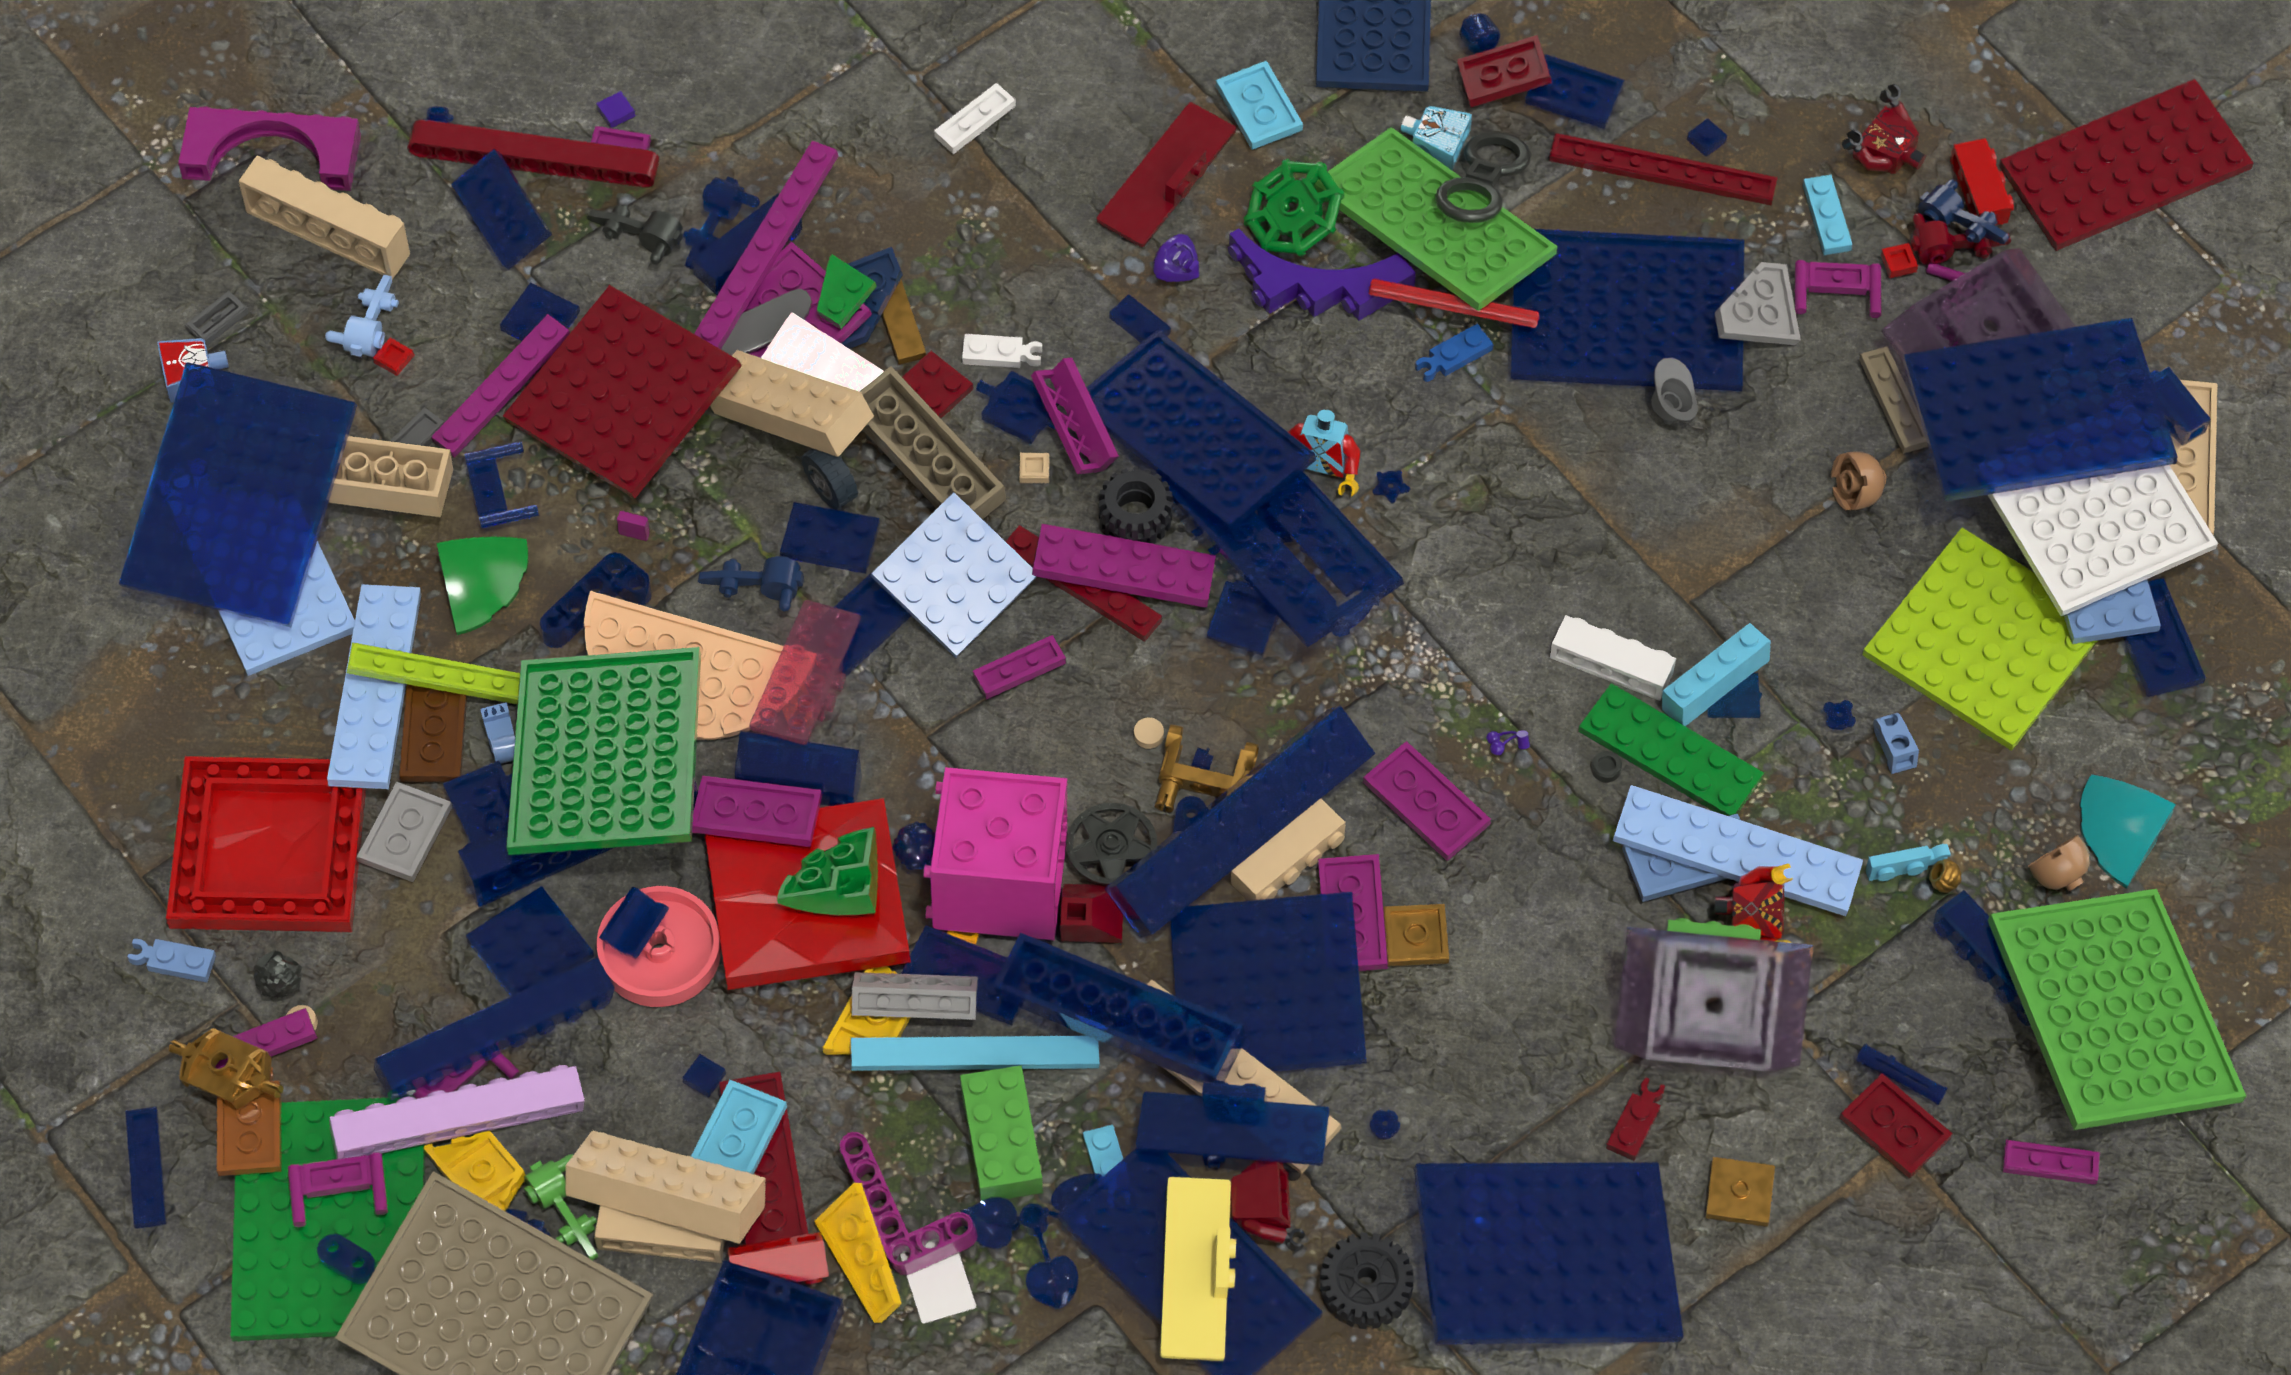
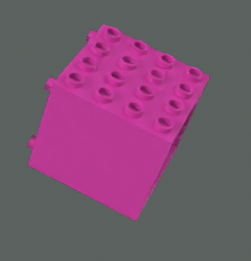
(998, 853)

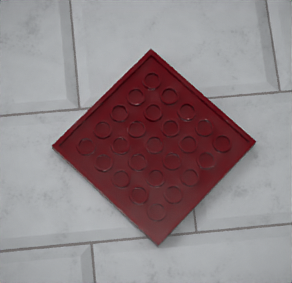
(622, 391)

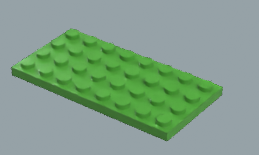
(1392, 195)

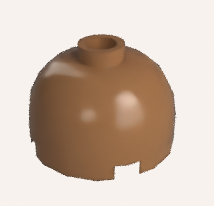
(1858, 480)
(2062, 865)

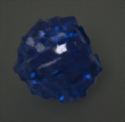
(915, 845)

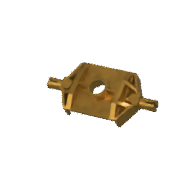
(239, 1080)

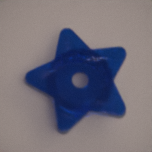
(1393, 478)

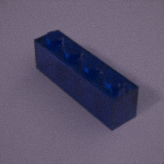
(719, 259)

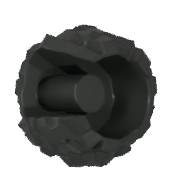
(277, 975)

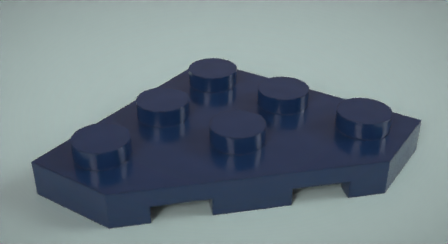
(886, 273)

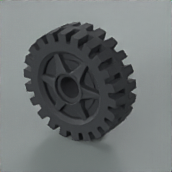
(1361, 1302)

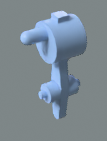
(365, 334)

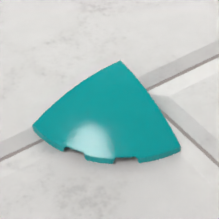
(2121, 825)

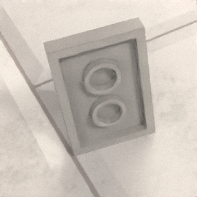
(404, 831)

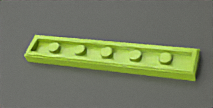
(434, 673)

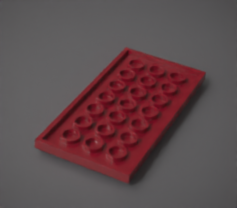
(2125, 164)

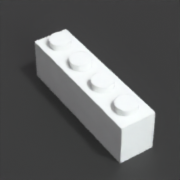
(1612, 657)

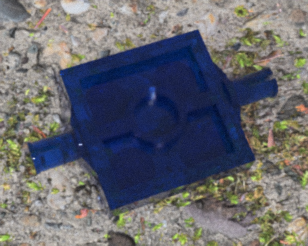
(1015, 407)

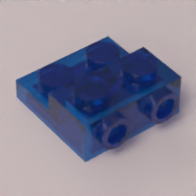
(1242, 619)

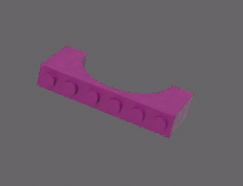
(215, 132)

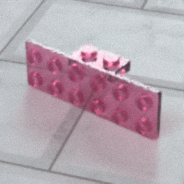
(806, 673)

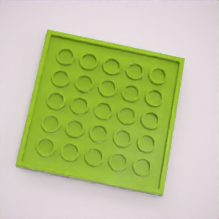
(1980, 640)

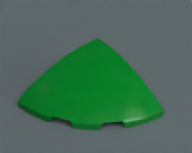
(481, 577)
(836, 879)

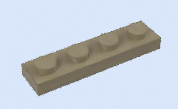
(1894, 399)

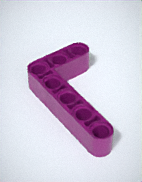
(888, 1215)

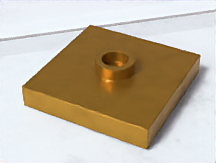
(1416, 935)
(1740, 1191)

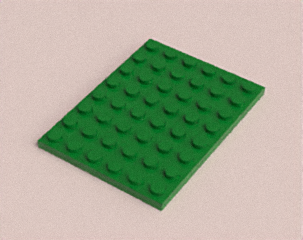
(605, 751)
(276, 1267)

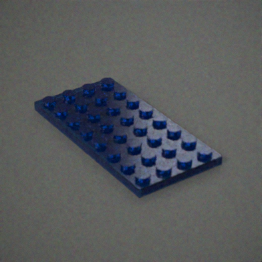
(1196, 430)
(1125, 1230)

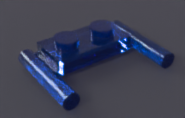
(488, 487)

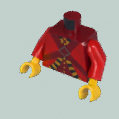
(1758, 901)

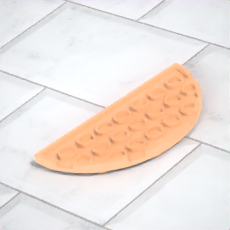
(732, 664)

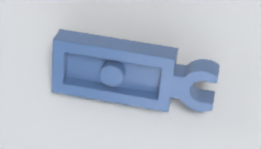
(174, 959)

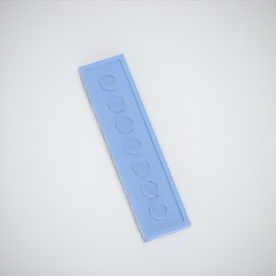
(373, 706)
(1735, 848)

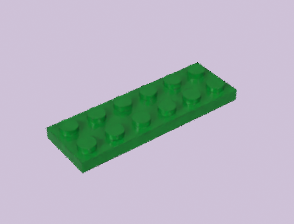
(1670, 752)

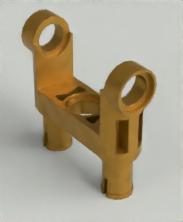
(1180, 776)

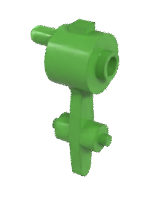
(548, 1188)

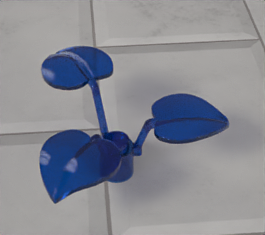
(995, 1218)

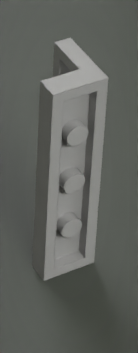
(914, 995)

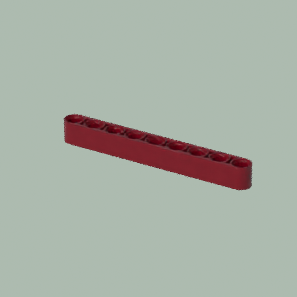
(535, 153)

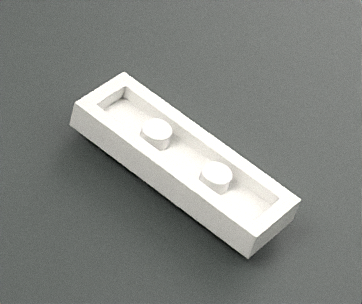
(974, 118)

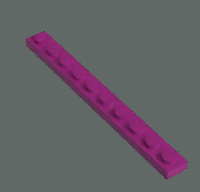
(766, 244)

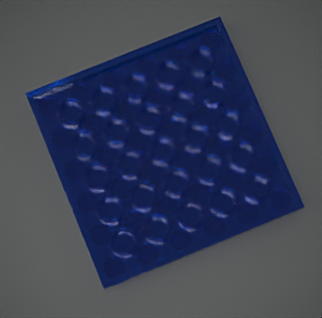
(1279, 971)

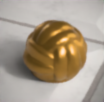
(1945, 875)

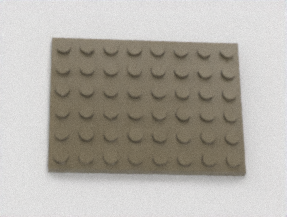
(488, 1297)

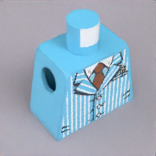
(1440, 133)

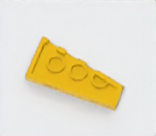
(859, 1251)

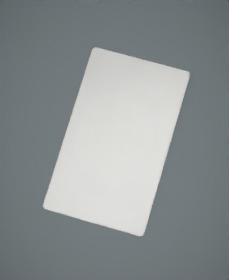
(940, 1288)

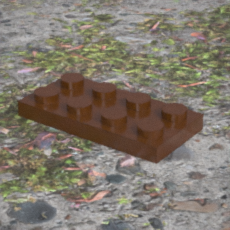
(432, 735)

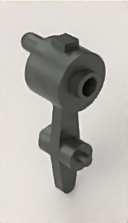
(656, 234)

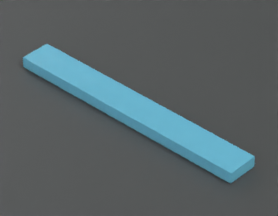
(974, 1053)

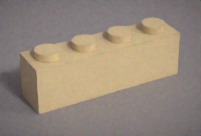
(1289, 853)
(641, 1235)

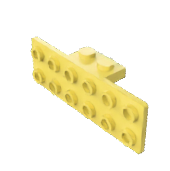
(1196, 1269)

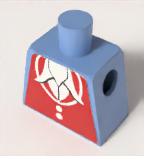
(177, 352)

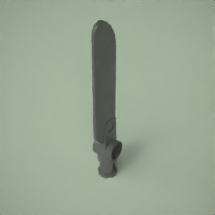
(761, 324)

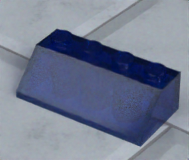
(810, 766)

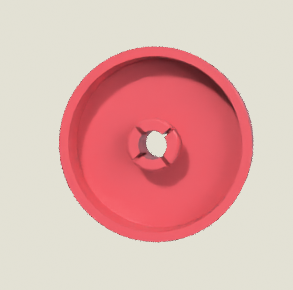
(679, 967)

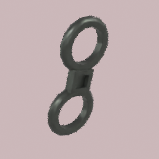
(1482, 177)

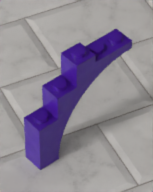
(1315, 289)

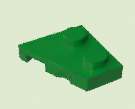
(842, 292)

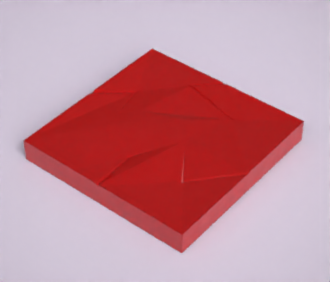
(264, 846)
(782, 944)

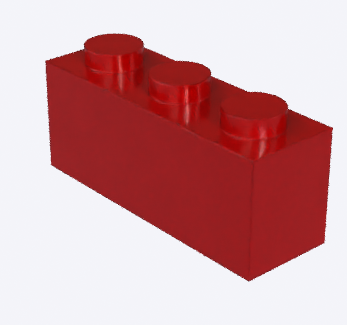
(1980, 179)

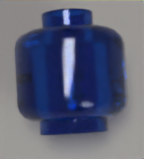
(1479, 32)

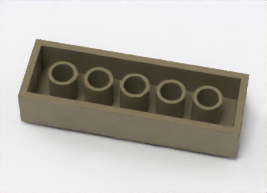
(927, 447)

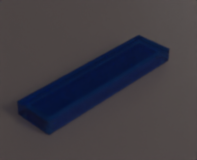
(146, 1167)

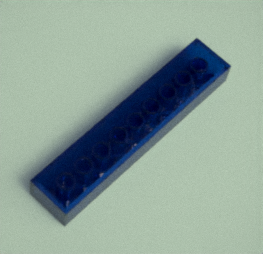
(1240, 821)

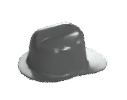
(1674, 392)

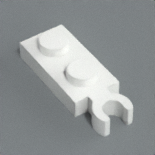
(999, 351)

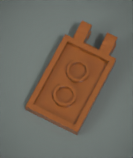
(249, 1136)

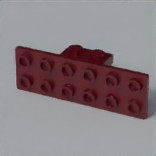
(1166, 174)

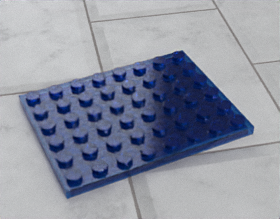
(1624, 305)
(2039, 409)
(238, 494)
(1547, 1253)

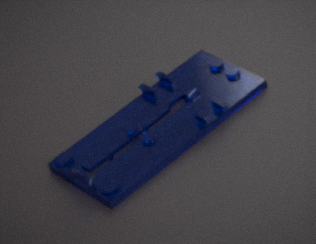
(1282, 579)

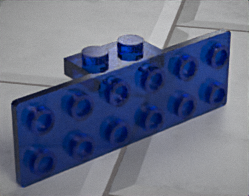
(1233, 1124)

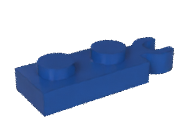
(1455, 352)

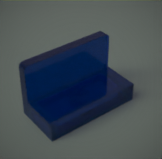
(633, 923)

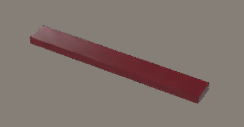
(1663, 169)

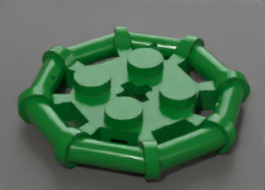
(1305, 216)

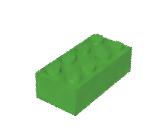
(1001, 1133)

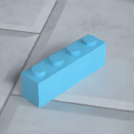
(1716, 675)

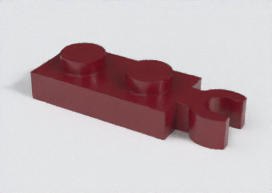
(1636, 1122)

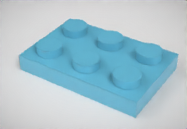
(1259, 105)
(740, 1128)

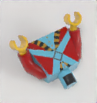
(1333, 447)

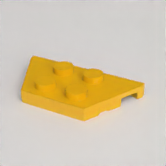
(858, 1026)
(480, 1167)

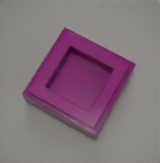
(633, 525)

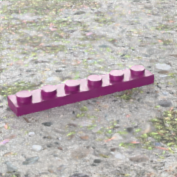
(500, 385)

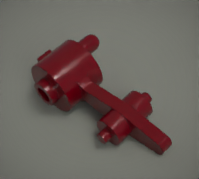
(1937, 245)

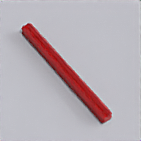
(1452, 303)

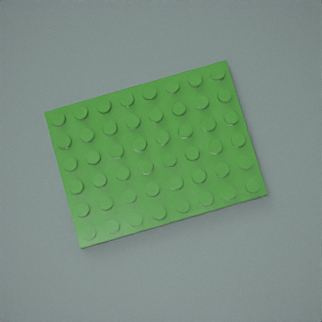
(2116, 1009)

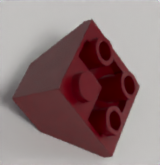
(1089, 915)

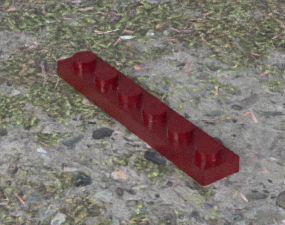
(1113, 605)

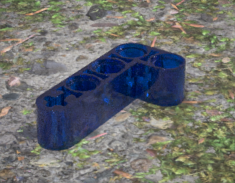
(561, 624)

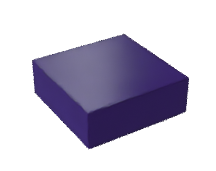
(615, 109)

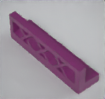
(1081, 417)

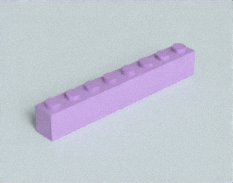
(457, 1113)

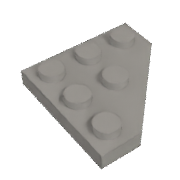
(1761, 308)

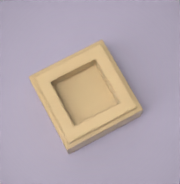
(1034, 467)

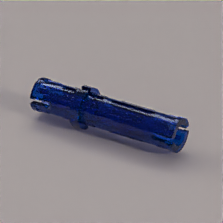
(1933, 1092)

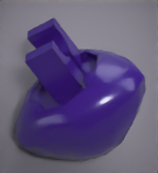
(1176, 260)

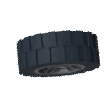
(829, 478)

